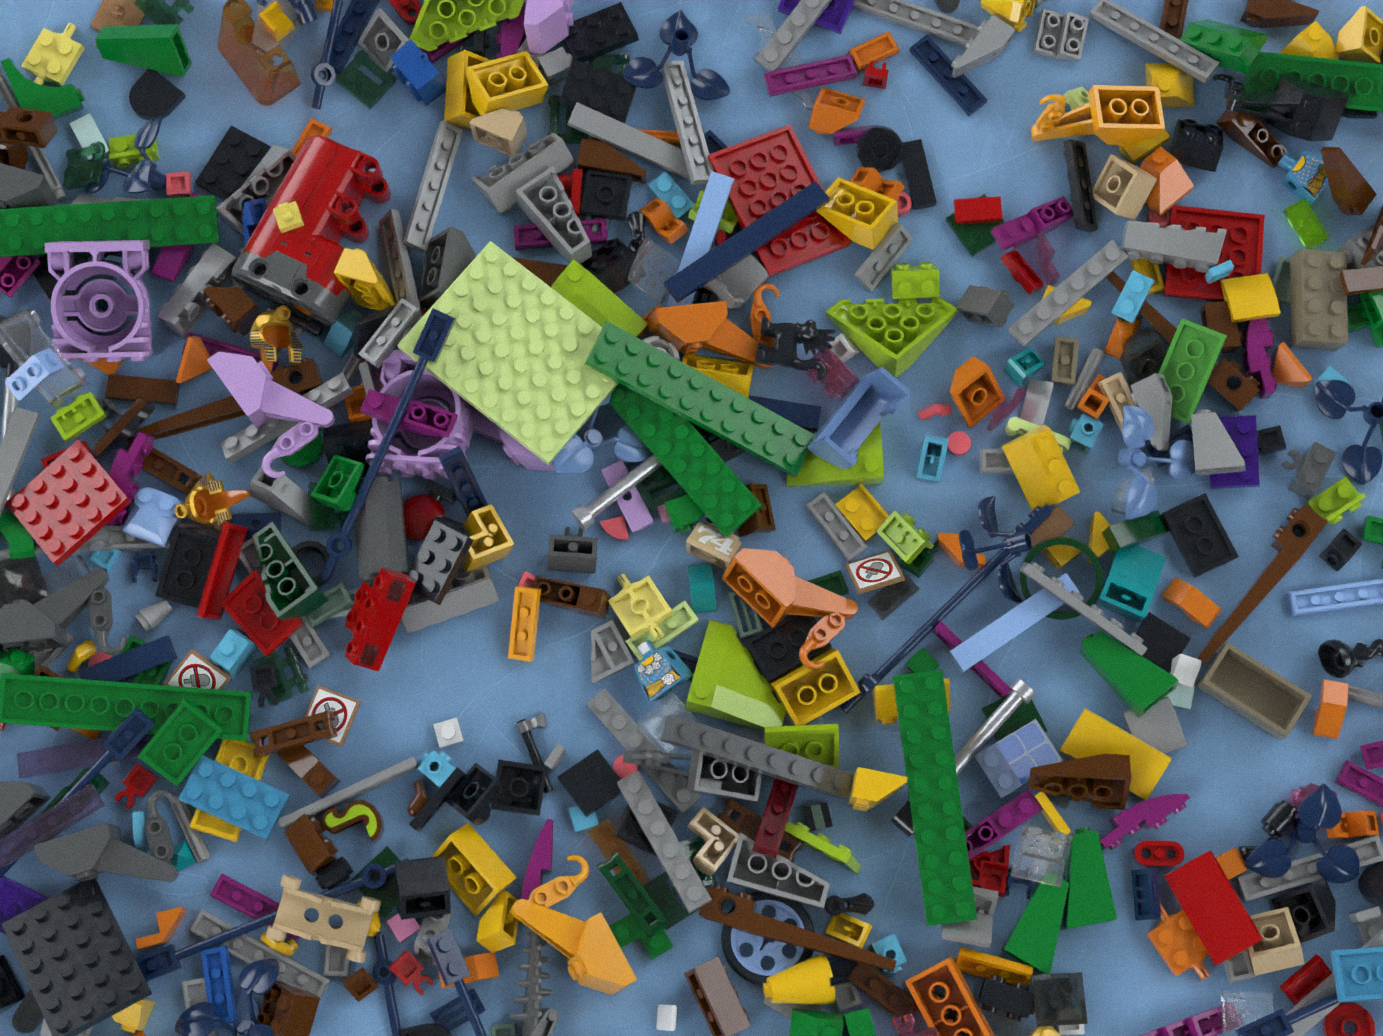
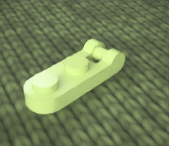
(1020, 427)

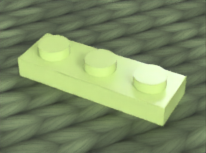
(671, 627)

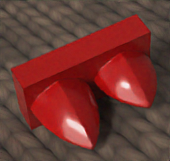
(573, 184)

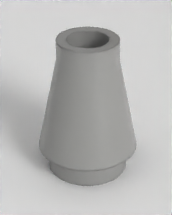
(153, 615)

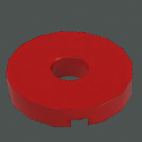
(1361, 1018)

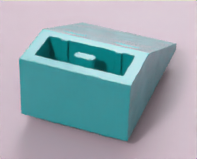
(1131, 582)

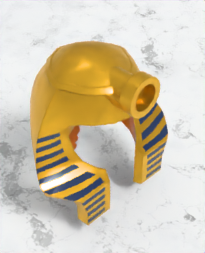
(274, 331)
(210, 503)

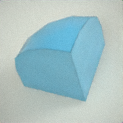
(139, 833)

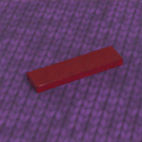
(775, 818)

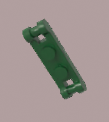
(632, 894)

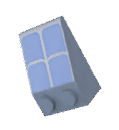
(1010, 759)

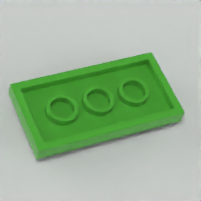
(1190, 365)

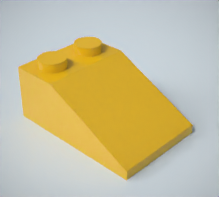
(859, 212)

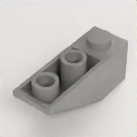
(988, 45)
(1156, 398)
(281, 495)

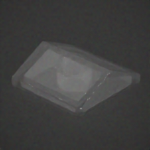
(653, 722)
(1243, 1008)

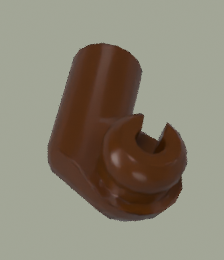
(420, 798)

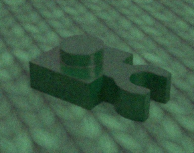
(921, 562)

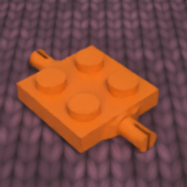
(1178, 944)

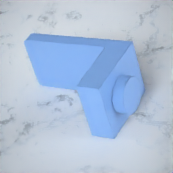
(34, 372)

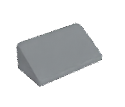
(1036, 401)

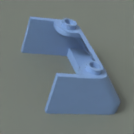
(856, 418)

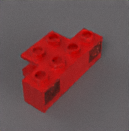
(377, 617)

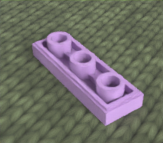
(633, 510)

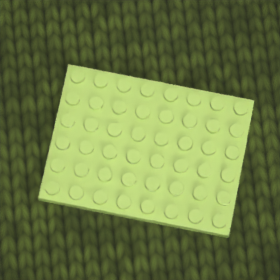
(517, 353)

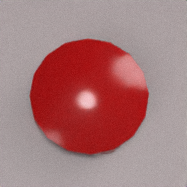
(419, 515)

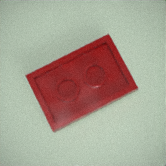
(255, 616)

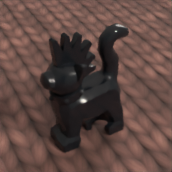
(785, 347)

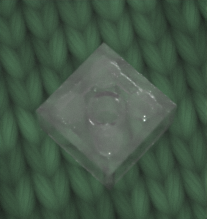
(1041, 856)

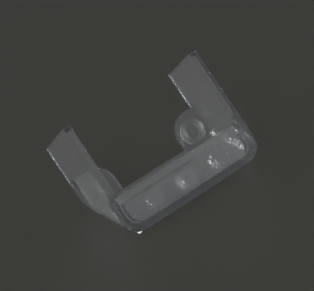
(24, 337)

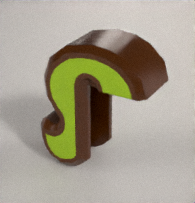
(354, 814)

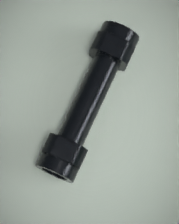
(313, 327)

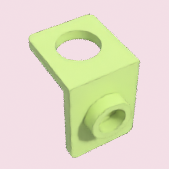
(1077, 98)

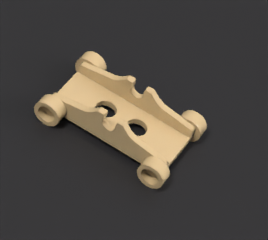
(292, 919)

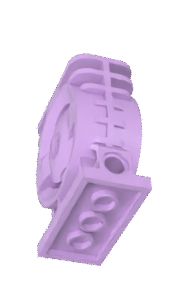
(71, 336)
(398, 459)

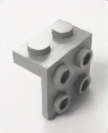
(1355, 249)
(738, 282)
(977, 931)

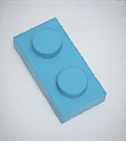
(668, 190)
(1132, 296)

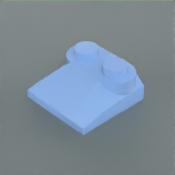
(153, 517)

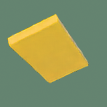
(1097, 736)
(239, 757)

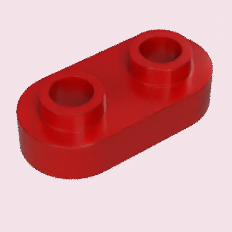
(405, 7)
(1157, 853)

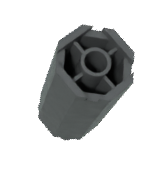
(381, 530)

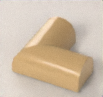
(718, 837)

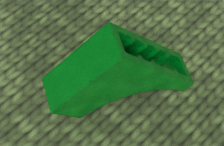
(57, 100)

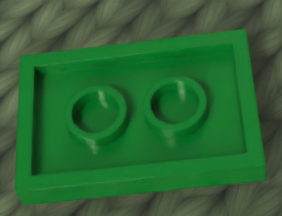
(180, 742)

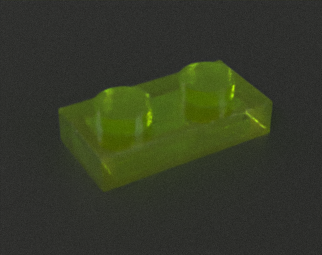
(1306, 224)

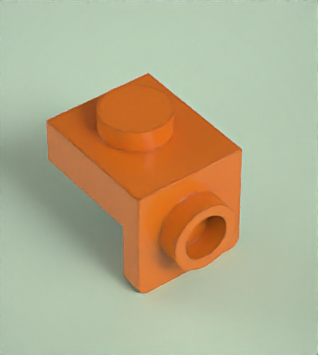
(354, 404)

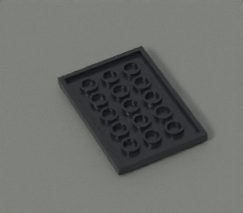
(76, 959)

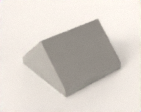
(382, 40)

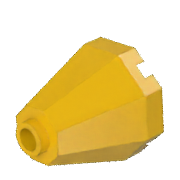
(1010, 11)

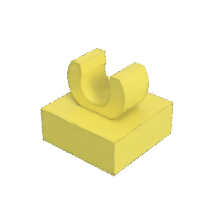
(288, 216)

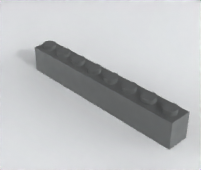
(756, 756)

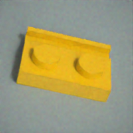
(862, 512)

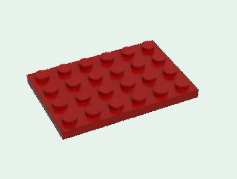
(766, 175)

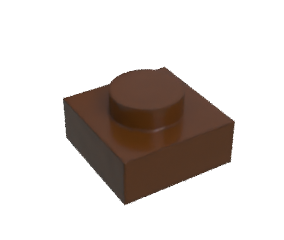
(360, 984)

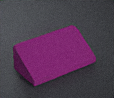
(849, 135)

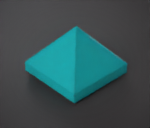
(183, 856)

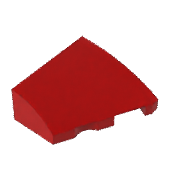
(990, 870)

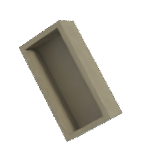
(1318, 300)
(1254, 691)

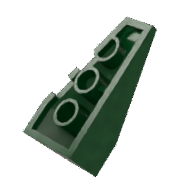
(287, 582)

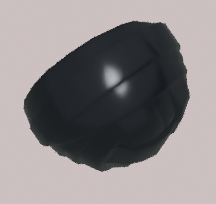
(1336, 658)

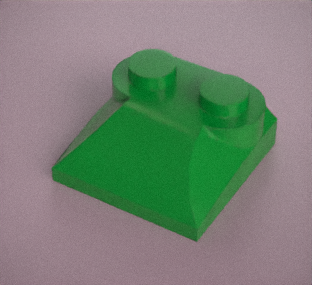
(339, 483)

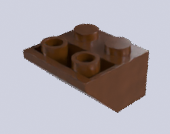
(233, 307)
(310, 843)
(288, 1010)

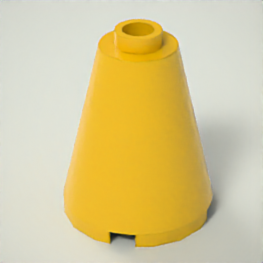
(802, 983)

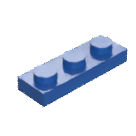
(219, 983)

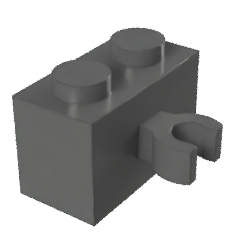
(985, 306)
(1310, 469)
(572, 552)

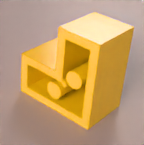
(489, 538)

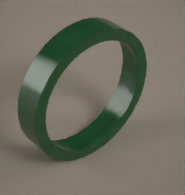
(1063, 540)

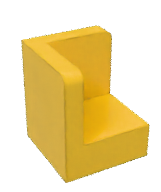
(276, 21)
(1061, 555)

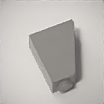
(263, 40)
(1213, 446)

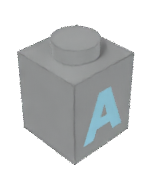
(555, 65)

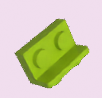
(125, 154)
(78, 416)
(1336, 500)
(904, 536)

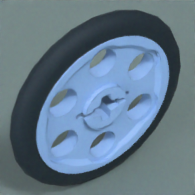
(750, 967)

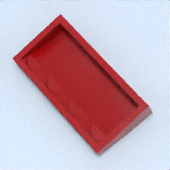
(221, 570)
(1213, 908)

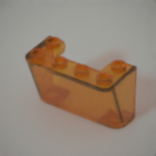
(261, 78)

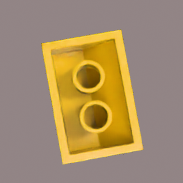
(506, 83)
(458, 101)
(370, 287)
(731, 373)
(1040, 468)
(813, 692)
(885, 703)
(873, 787)
(474, 869)

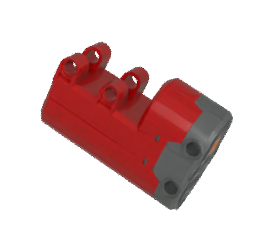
(300, 263)

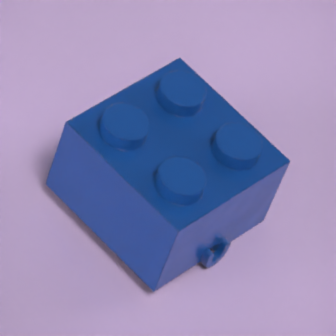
(417, 73)

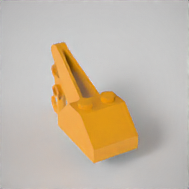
(1114, 115)
(589, 944)

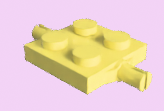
(53, 56)
(640, 607)

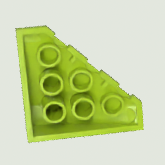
(454, 19)
(596, 299)
(892, 332)
(866, 470)
(729, 684)

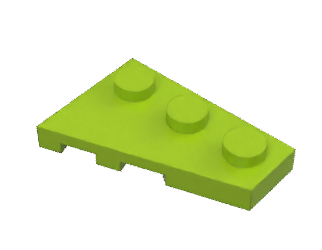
(808, 741)
(822, 843)

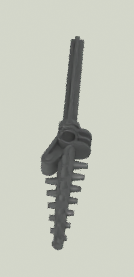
(535, 1020)

